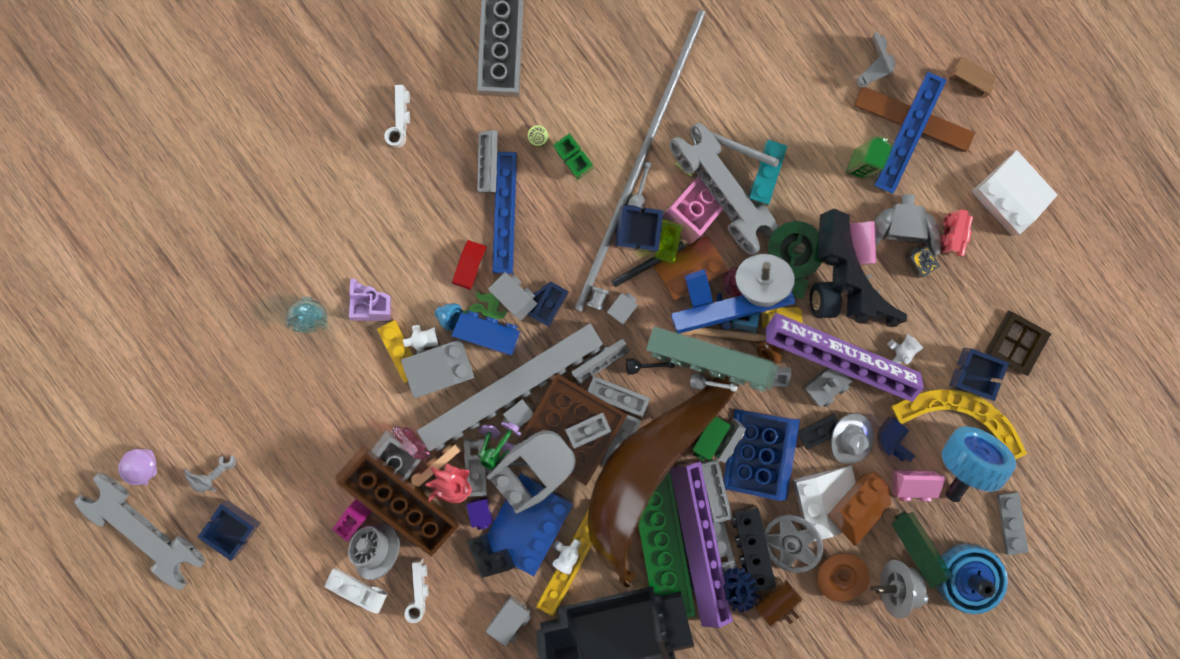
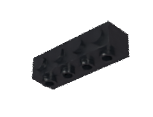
(753, 546)

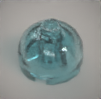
(306, 315)

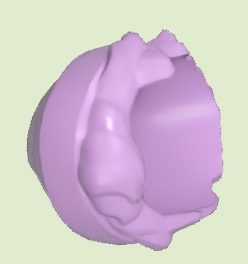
(138, 466)

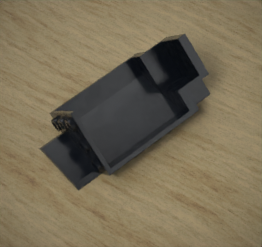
(618, 627)

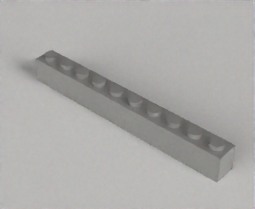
(510, 387)

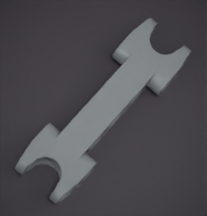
(704, 160)
(165, 552)

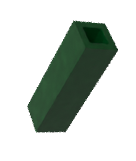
(921, 549)

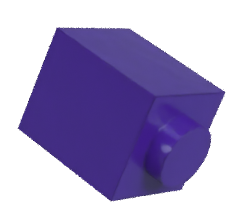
(479, 513)

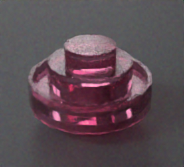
(730, 282)

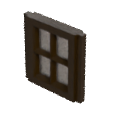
(1018, 342)

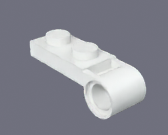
(402, 117)
(356, 591)
(421, 591)

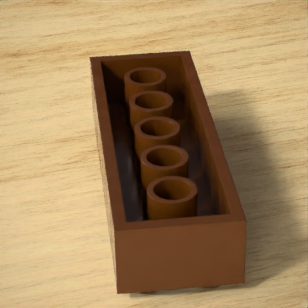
(396, 500)

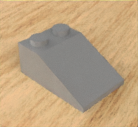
(437, 368)

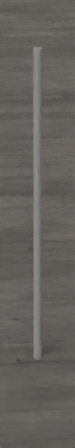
(641, 158)

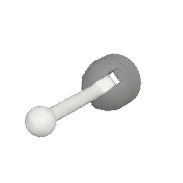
(699, 382)

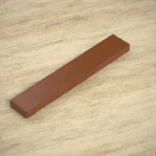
(896, 112)

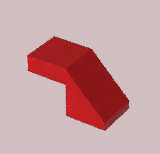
(469, 264)

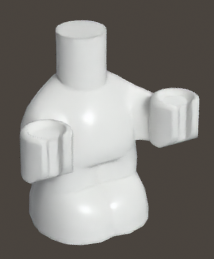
(421, 339)
(906, 350)
(568, 556)

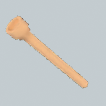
(726, 334)

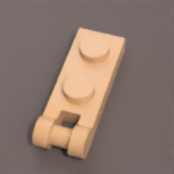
(448, 453)

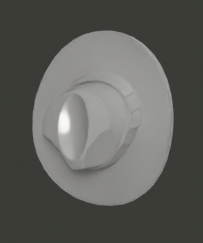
(852, 438)

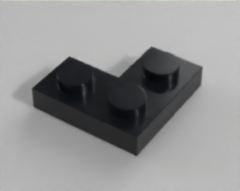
(487, 561)

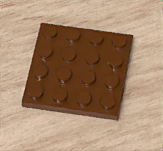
(566, 406)

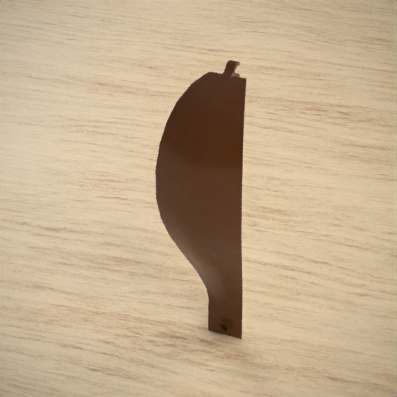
(637, 470)

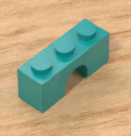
(767, 175)

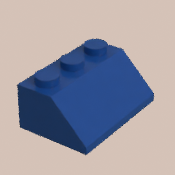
(487, 332)

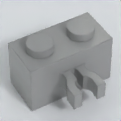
(826, 385)

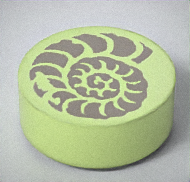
(537, 136)

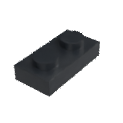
(818, 431)

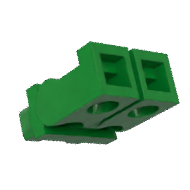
(573, 157)

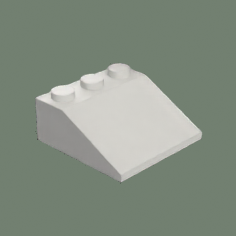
(1015, 194)
(820, 494)

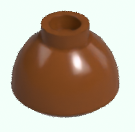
(769, 352)

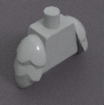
(908, 224)

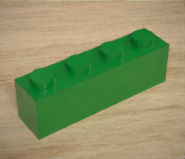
(869, 158)

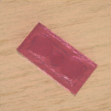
(414, 446)

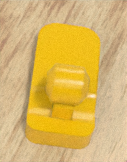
(791, 312)

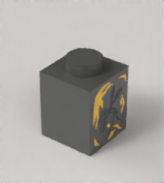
(922, 261)

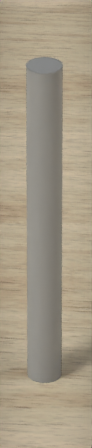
(746, 150)

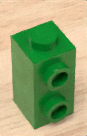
(710, 439)

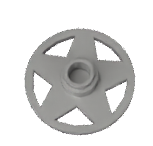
(793, 543)

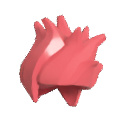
(450, 484)

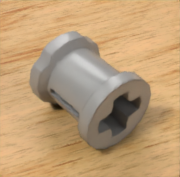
(598, 298)

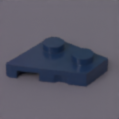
(548, 302)

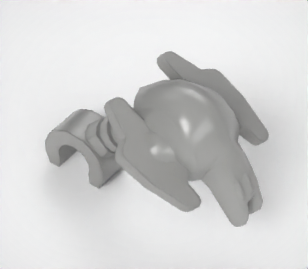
(202, 482)

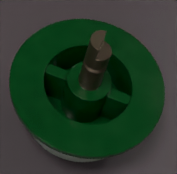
(798, 246)

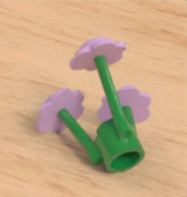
(490, 457)

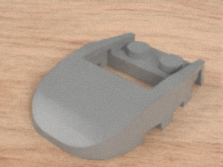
(546, 456)

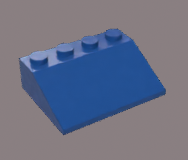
(763, 456)
(531, 531)

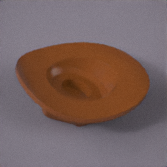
(843, 577)

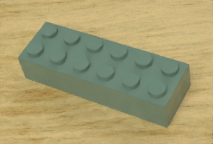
(713, 358)

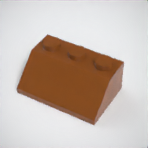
(689, 260)
(861, 507)

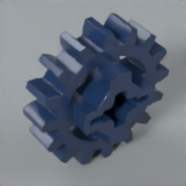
(740, 589)

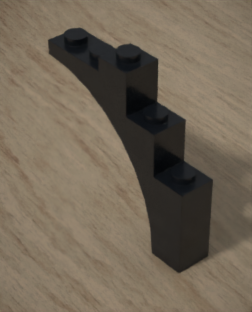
(837, 250)

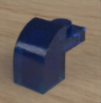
(889, 439)

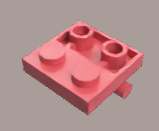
(956, 232)

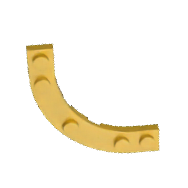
(966, 403)

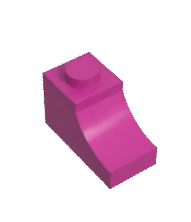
(351, 520)

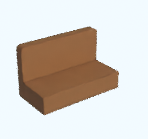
(973, 77)

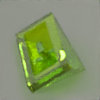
(669, 241)

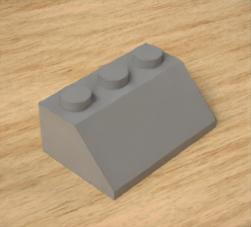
(395, 455)

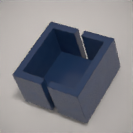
(638, 229)
(976, 374)
(230, 532)

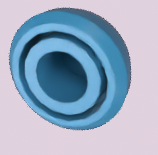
(448, 315)

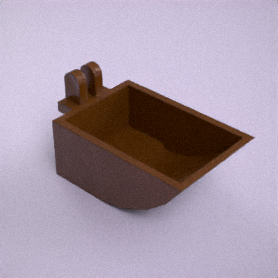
(779, 604)

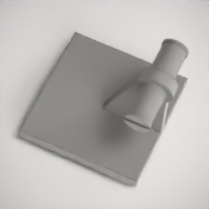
(881, 67)

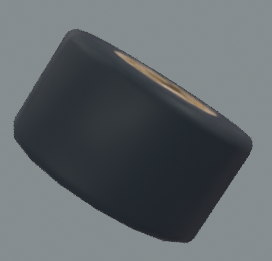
(825, 301)

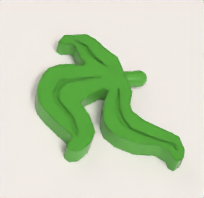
(493, 305)

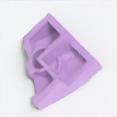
(368, 304)

